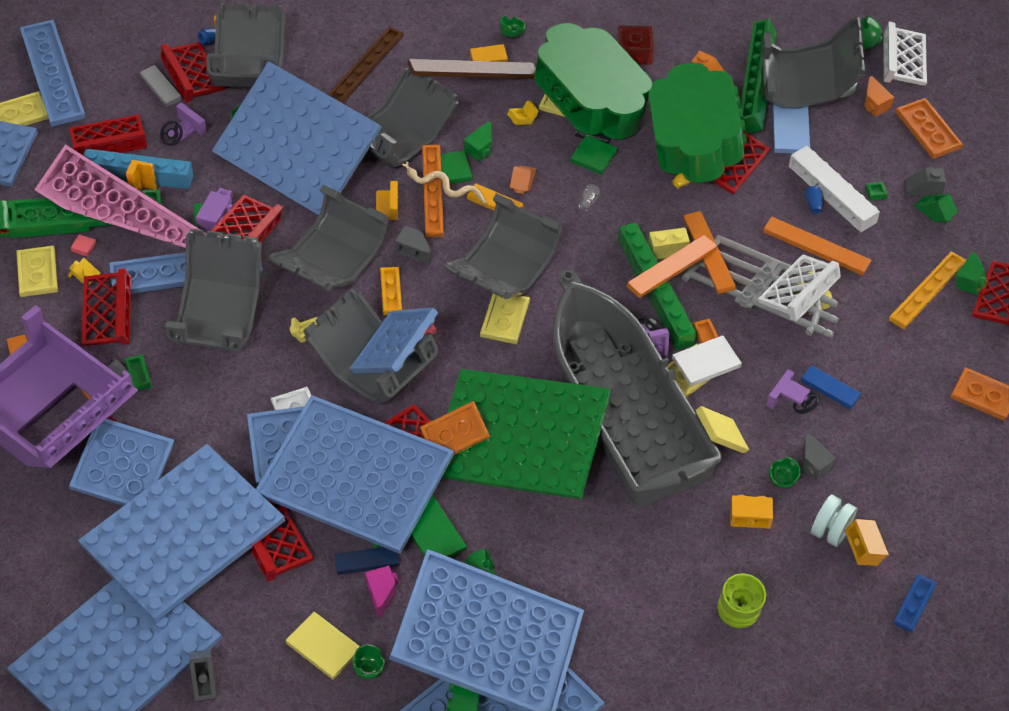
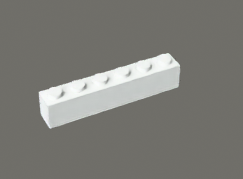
(835, 189)

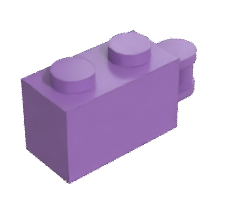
(214, 209)

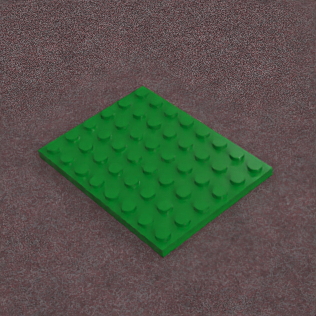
(537, 431)

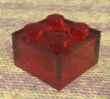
(637, 42)

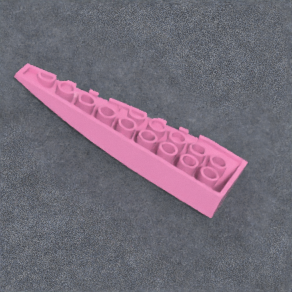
(94, 192)

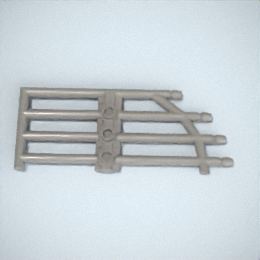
(760, 283)

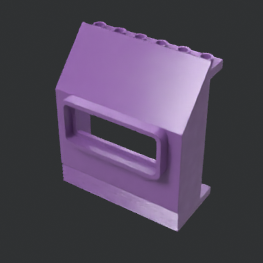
(39, 377)

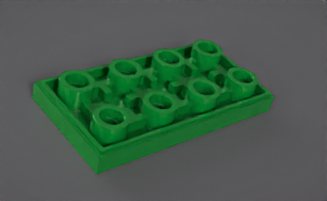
(436, 532)

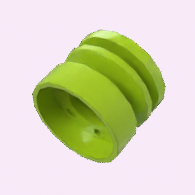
(742, 590)

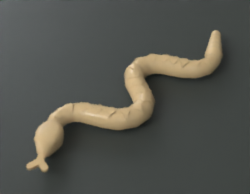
(445, 181)

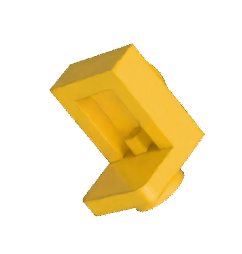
(523, 115)
(82, 269)

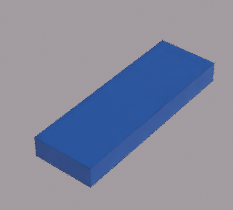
(830, 387)
(915, 603)

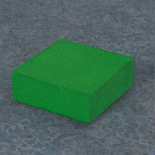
(876, 191)

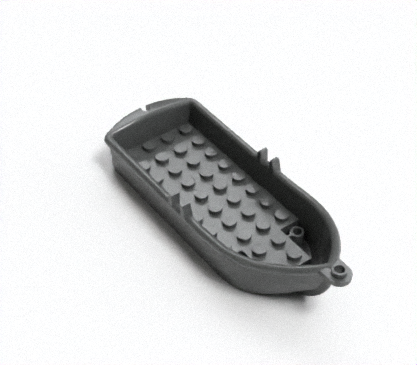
(648, 421)

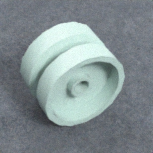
(833, 520)

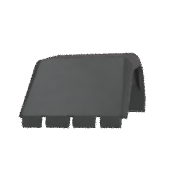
(245, 43)
(814, 71)
(410, 118)
(337, 244)
(510, 251)
(218, 291)
(343, 336)

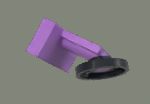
(190, 123)
(659, 337)
(794, 392)

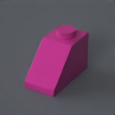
(381, 587)

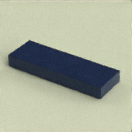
(365, 560)

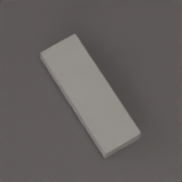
(160, 86)

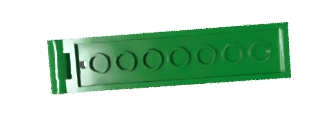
(45, 217)

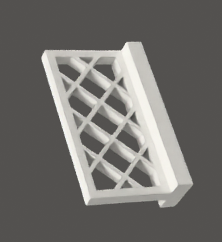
(892, 53)
(810, 291)

